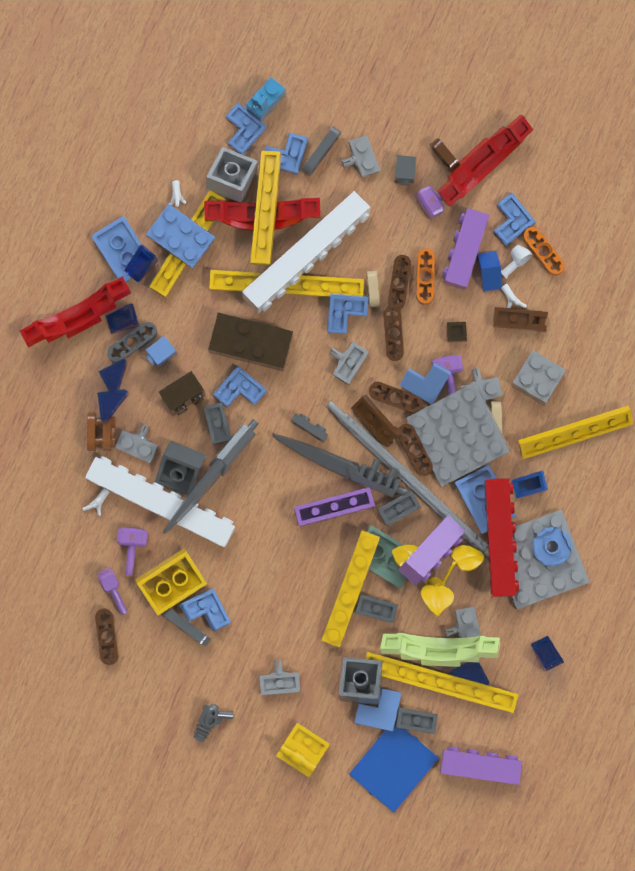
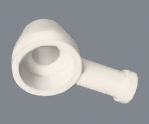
(520, 257)

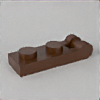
(519, 319)
(376, 420)

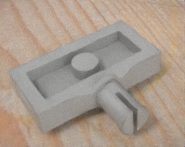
(362, 157)
(349, 362)
(488, 387)
(137, 444)
(466, 624)
(279, 681)

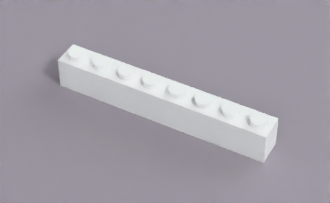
(306, 252)
(158, 501)

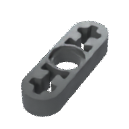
(321, 151)
(147, 338)
(186, 626)

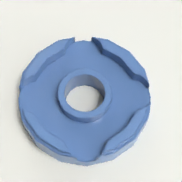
(540, 546)

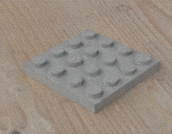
(459, 434)
(536, 579)

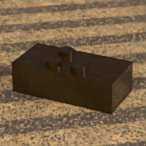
(250, 341)

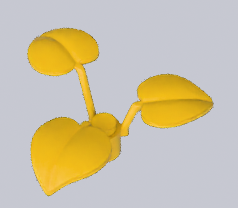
(435, 594)

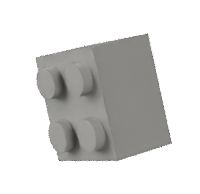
(231, 174)
(538, 377)

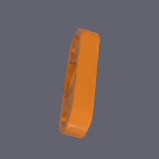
(556, 259)
(420, 262)

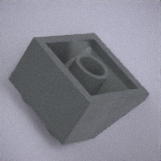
(180, 468)
(361, 681)

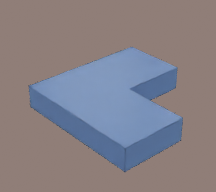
(249, 128)
(293, 154)
(517, 221)
(342, 306)
(239, 383)
(426, 387)
(209, 606)
(383, 716)

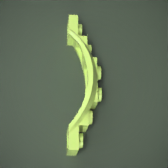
(440, 651)

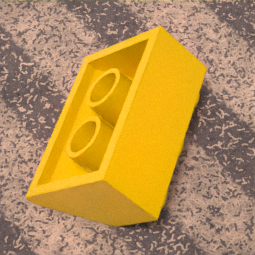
(170, 581)

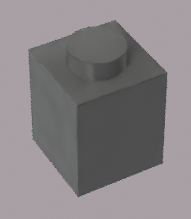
(405, 170)

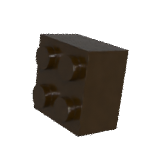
(182, 394)

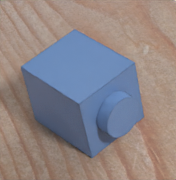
(160, 352)

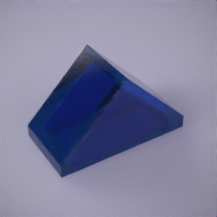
(141, 263)
(123, 319)
(114, 374)
(110, 402)
(546, 653)
(471, 671)

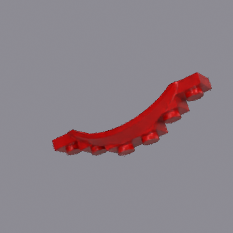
(484, 159)
(243, 214)
(78, 317)

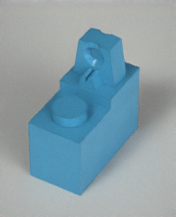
(266, 99)

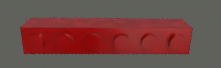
(500, 537)

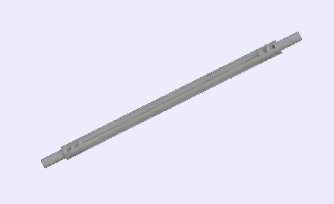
(407, 477)

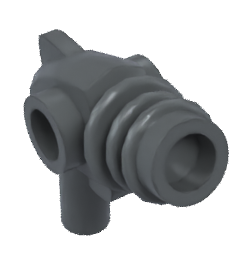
(208, 719)

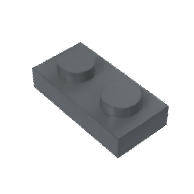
(217, 423)
(303, 423)
(399, 508)
(376, 608)
(416, 721)

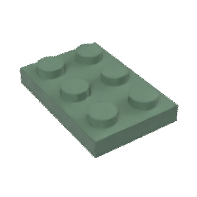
(383, 561)

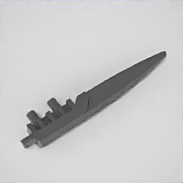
(218, 467)
(348, 469)

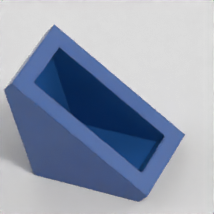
(490, 271)
(530, 484)

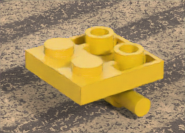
(303, 749)

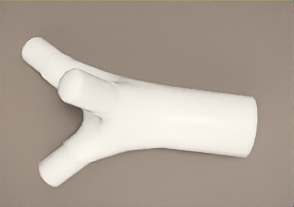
(176, 196)
(511, 297)
(97, 503)

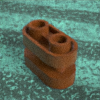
(107, 441)

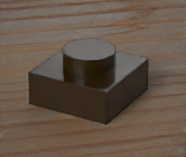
(456, 332)

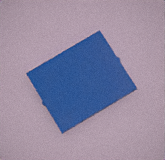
(394, 767)

